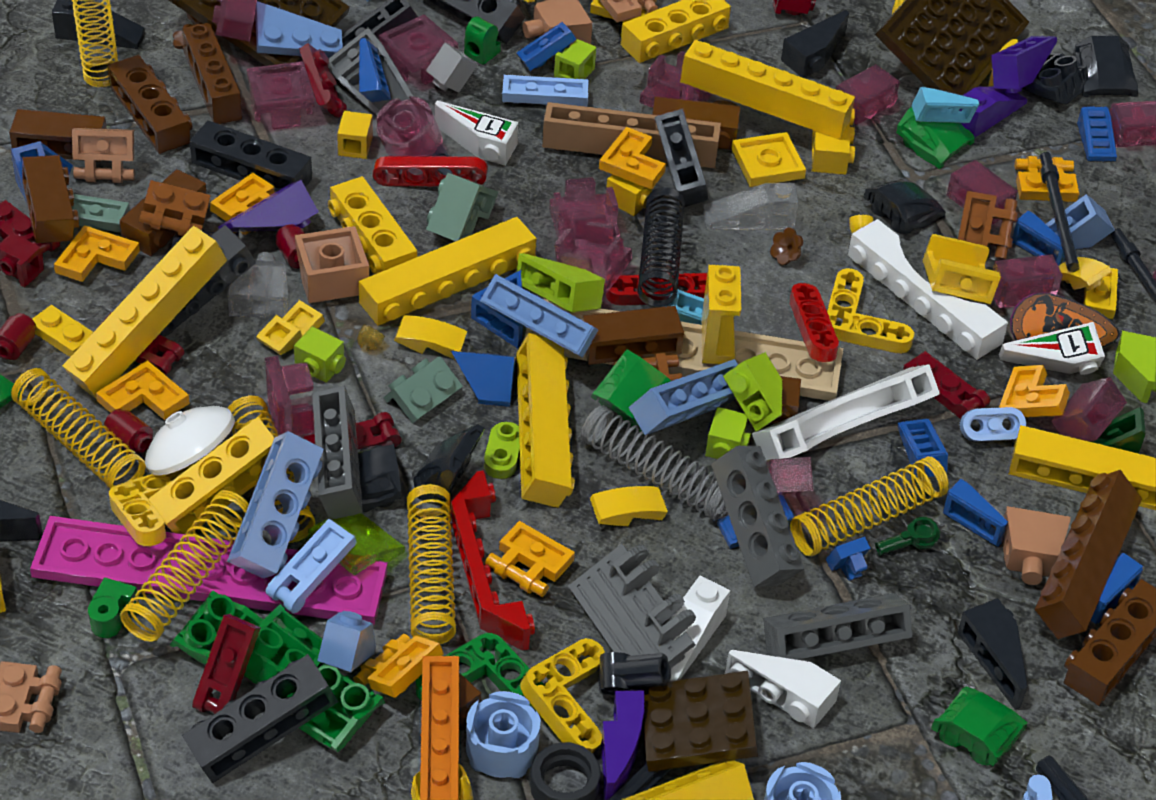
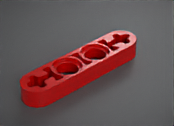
(429, 167)
(629, 282)
(814, 322)

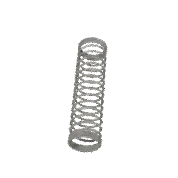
(600, 432)

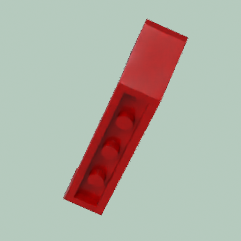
(505, 619)

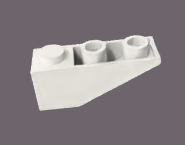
(789, 684)

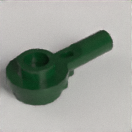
(920, 533)

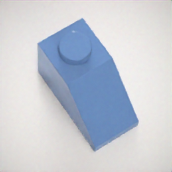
(1086, 222)
(347, 641)

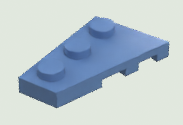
(286, 32)

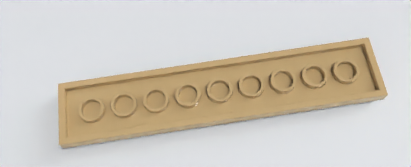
(788, 356)

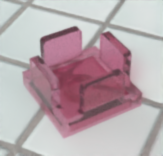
(415, 46)
(665, 82)
(282, 92)
(581, 206)
(600, 253)
(280, 384)

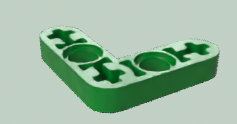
(484, 663)

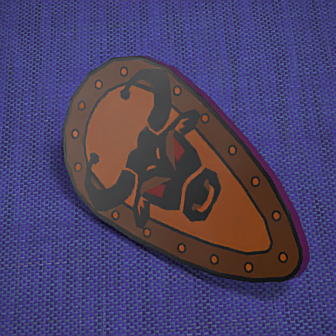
(1050, 312)

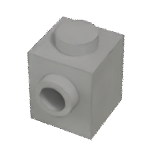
(451, 68)

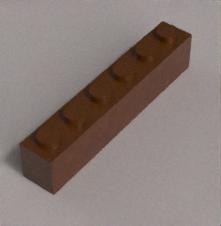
(1088, 554)

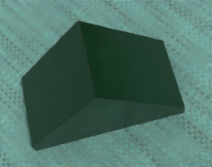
(1125, 432)

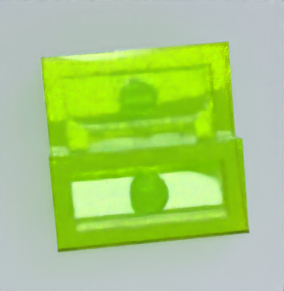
(371, 546)

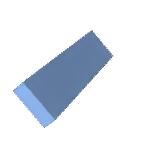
(539, 315)

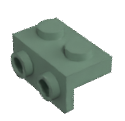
(424, 389)

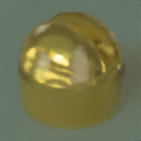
(370, 336)

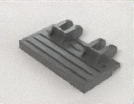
(632, 617)

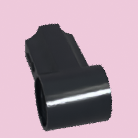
(626, 672)

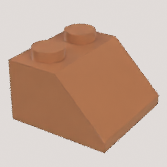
(331, 263)

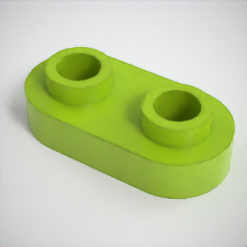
(502, 444)

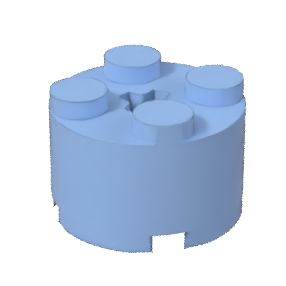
(502, 735)
(802, 782)

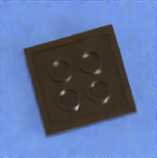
(699, 721)

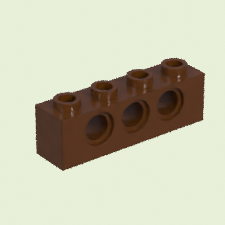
(212, 73)
(149, 103)
(1115, 645)

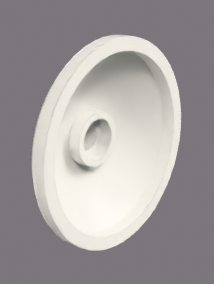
(188, 438)

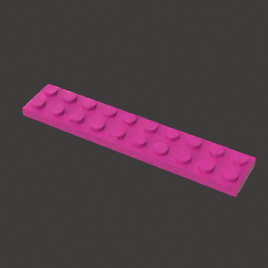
(91, 550)

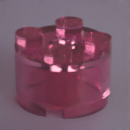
(408, 128)

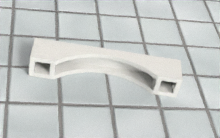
(967, 323)
(845, 412)

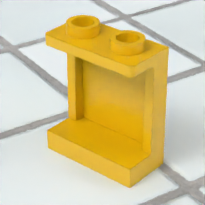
(960, 269)
(720, 306)

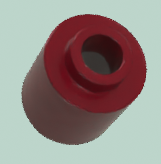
(286, 243)
(16, 335)
(130, 430)

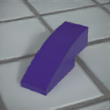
(621, 740)

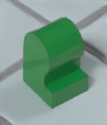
(482, 35)
(107, 605)

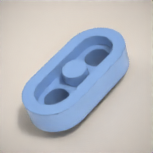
(991, 424)

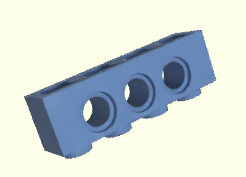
(683, 398)
(249, 548)

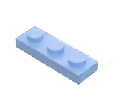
(545, 89)

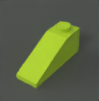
(561, 283)

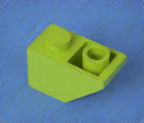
(1136, 364)
(757, 389)

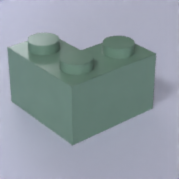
(459, 207)

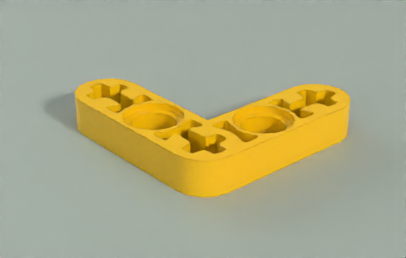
(853, 322)
(136, 512)
(556, 693)

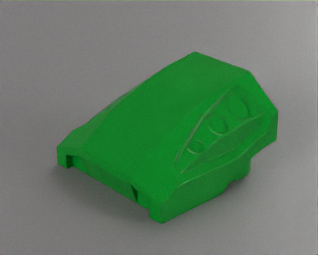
(933, 140)
(626, 384)
(201, 630)
(280, 643)
(342, 720)
(979, 725)

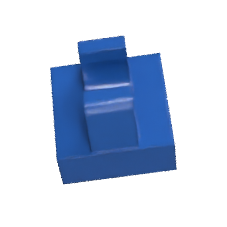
(850, 558)

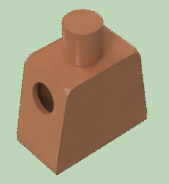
(552, 12)
(1033, 542)

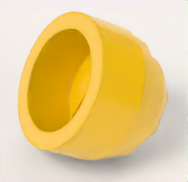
(859, 221)

